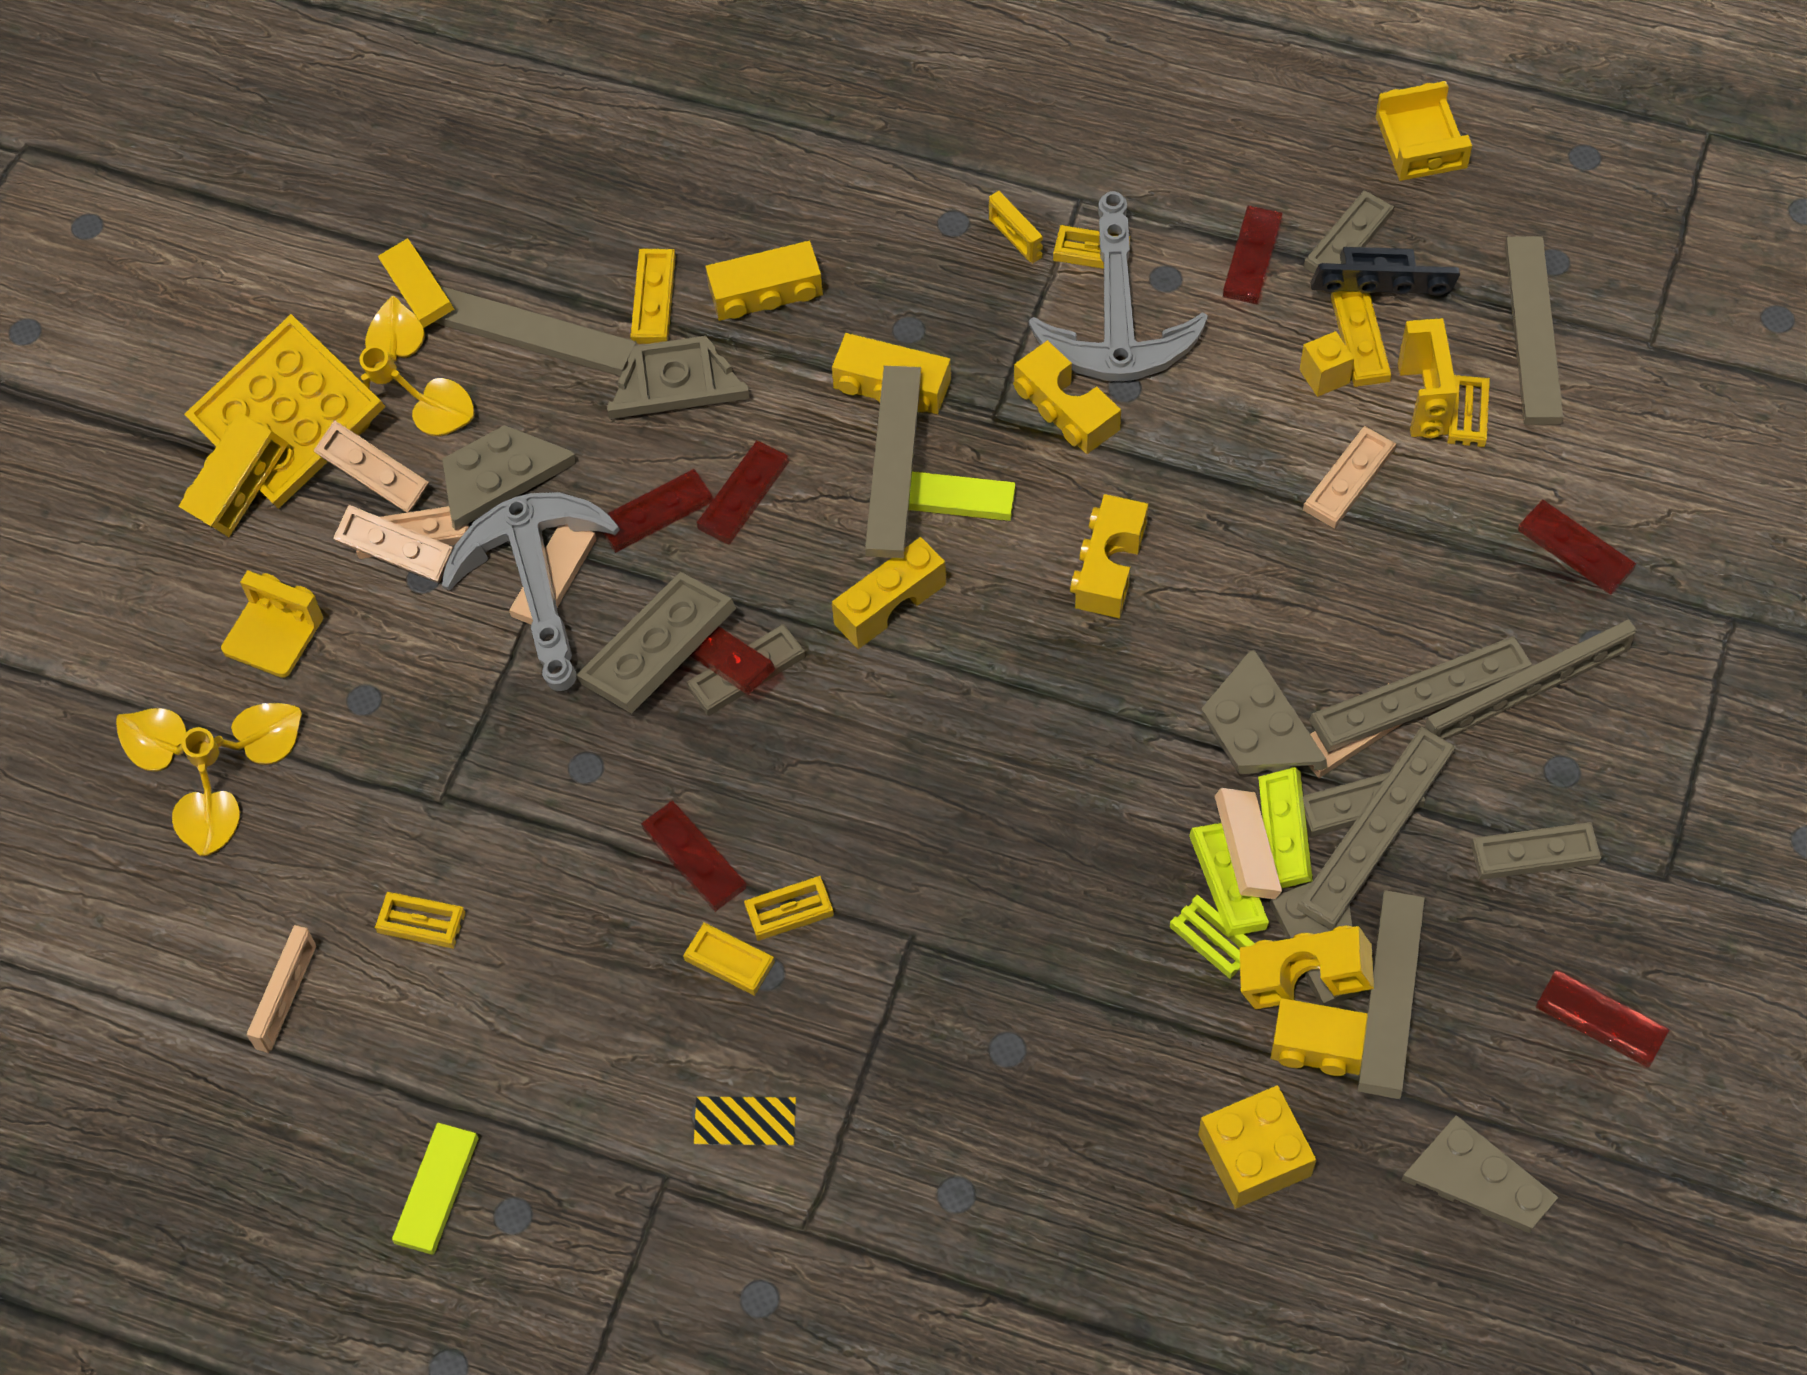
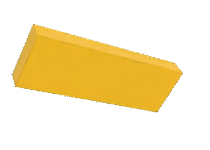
(416, 283)
(653, 296)
(1362, 337)

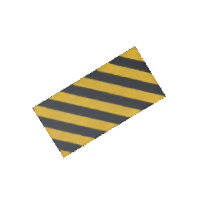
(745, 1120)

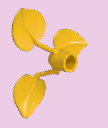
(399, 333)
(207, 819)

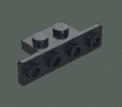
(1383, 271)

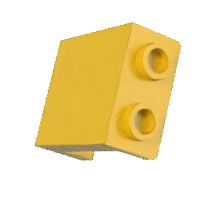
(1421, 131)
(1427, 353)

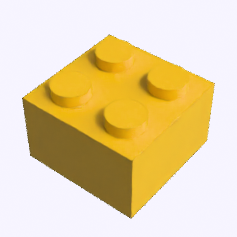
(1256, 1146)

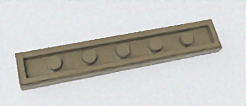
(1533, 331)
(537, 332)
(893, 462)
(1532, 681)
(1418, 694)
(1375, 828)
(1392, 995)

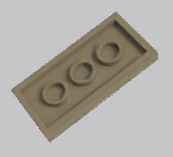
(656, 642)

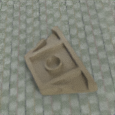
(675, 377)
(498, 470)
(1258, 722)

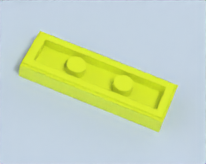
(961, 496)
(1286, 825)
(1238, 912)
(435, 1188)

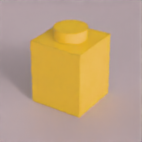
(1326, 363)

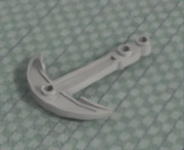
(1141, 357)
(527, 543)

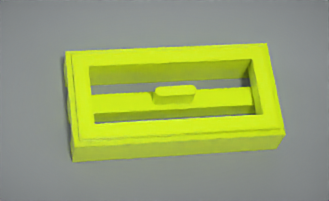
(1188, 913)

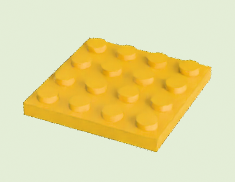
(295, 392)

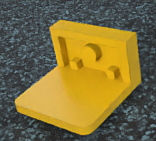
(272, 625)

